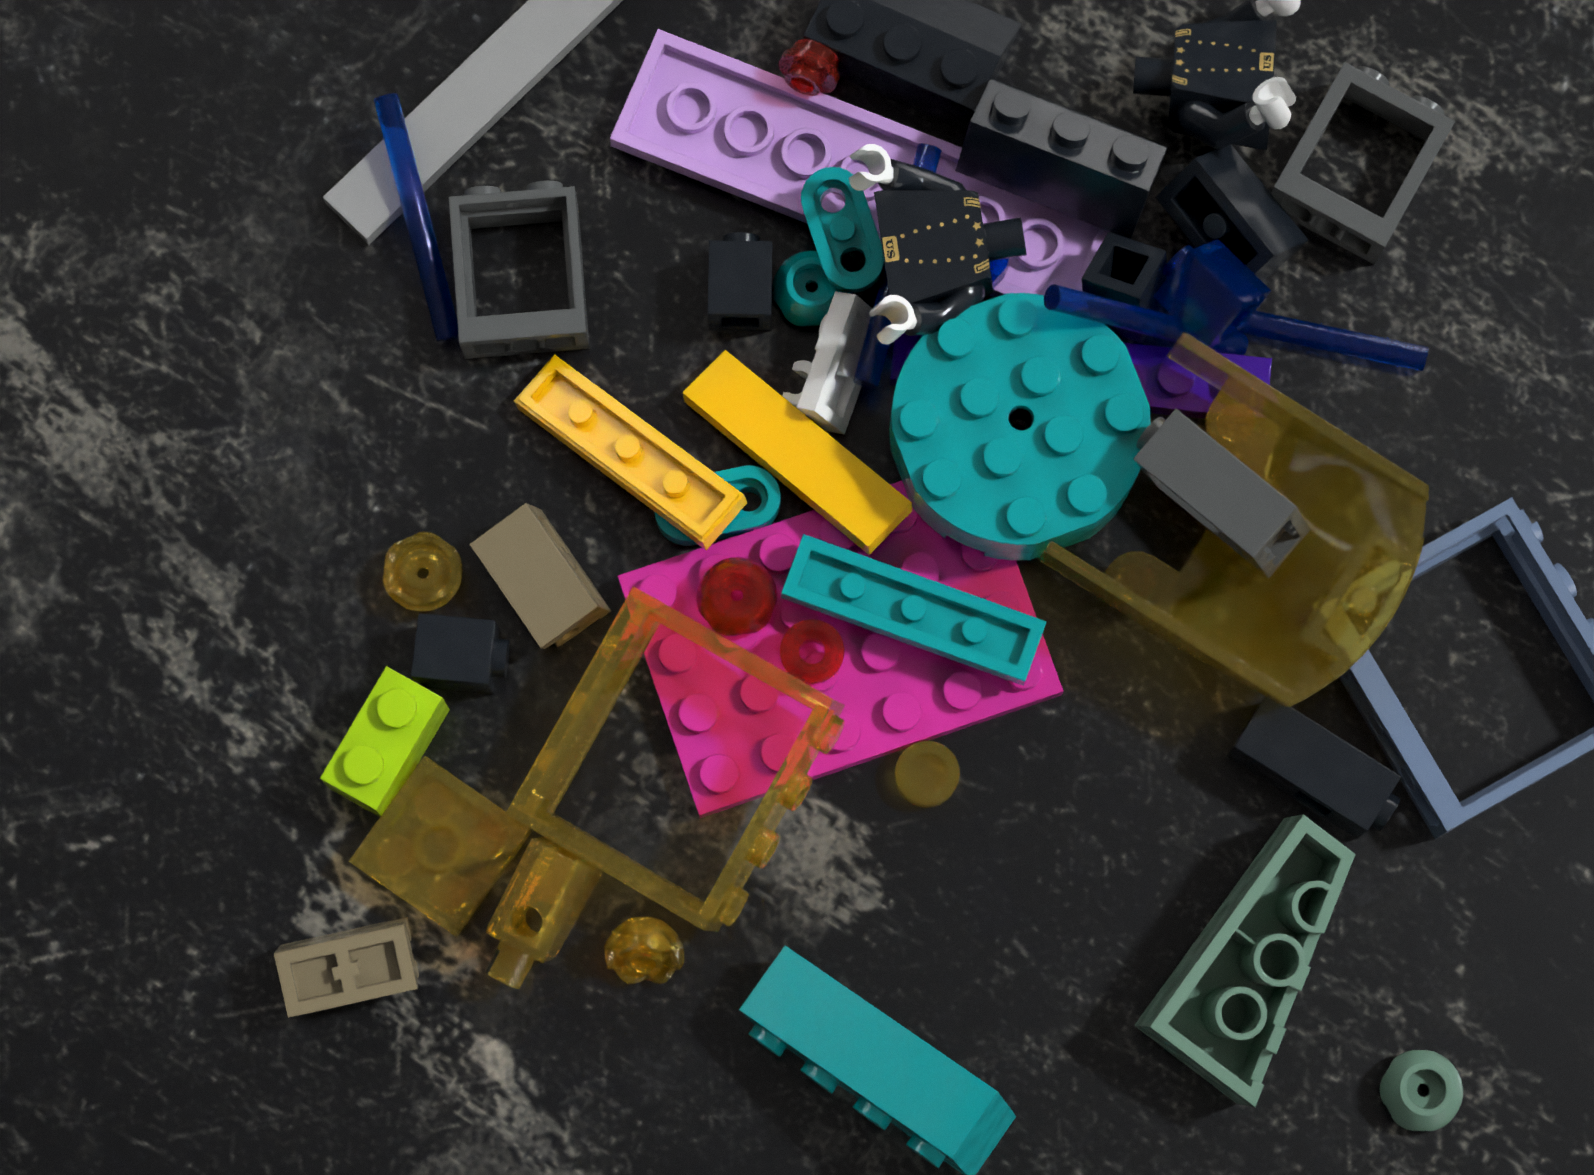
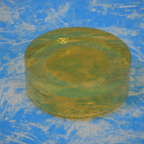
(927, 774)

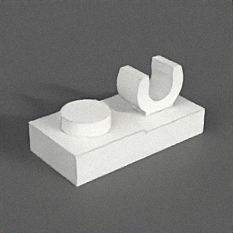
(829, 384)

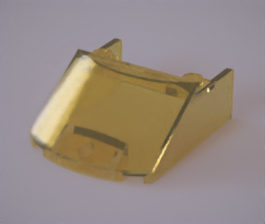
(1328, 594)

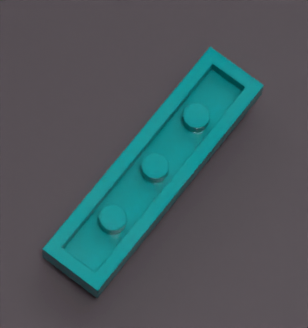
(913, 609)

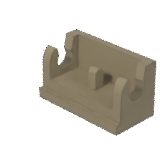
(540, 576)
(347, 967)

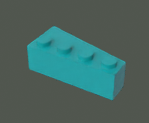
(878, 1062)

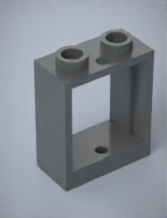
(1331, 213)
(526, 331)
(1220, 491)

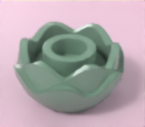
(1400, 1092)

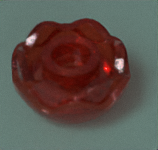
(741, 616)

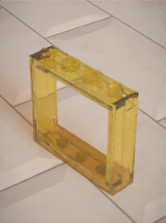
(586, 715)

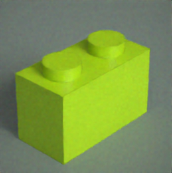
(385, 742)

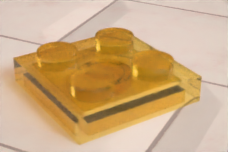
(440, 846)

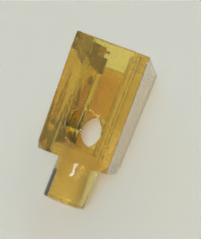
(555, 886)

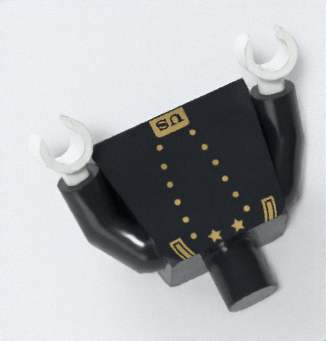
(1223, 77)
(931, 244)

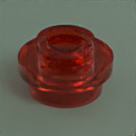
(810, 67)
(817, 632)

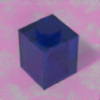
(1210, 292)

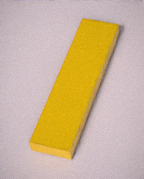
(630, 452)
(797, 452)

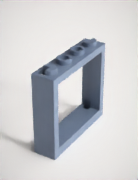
(1553, 595)

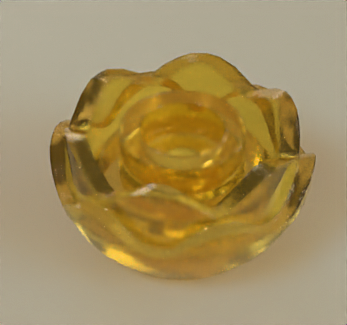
(418, 552)
(644, 950)

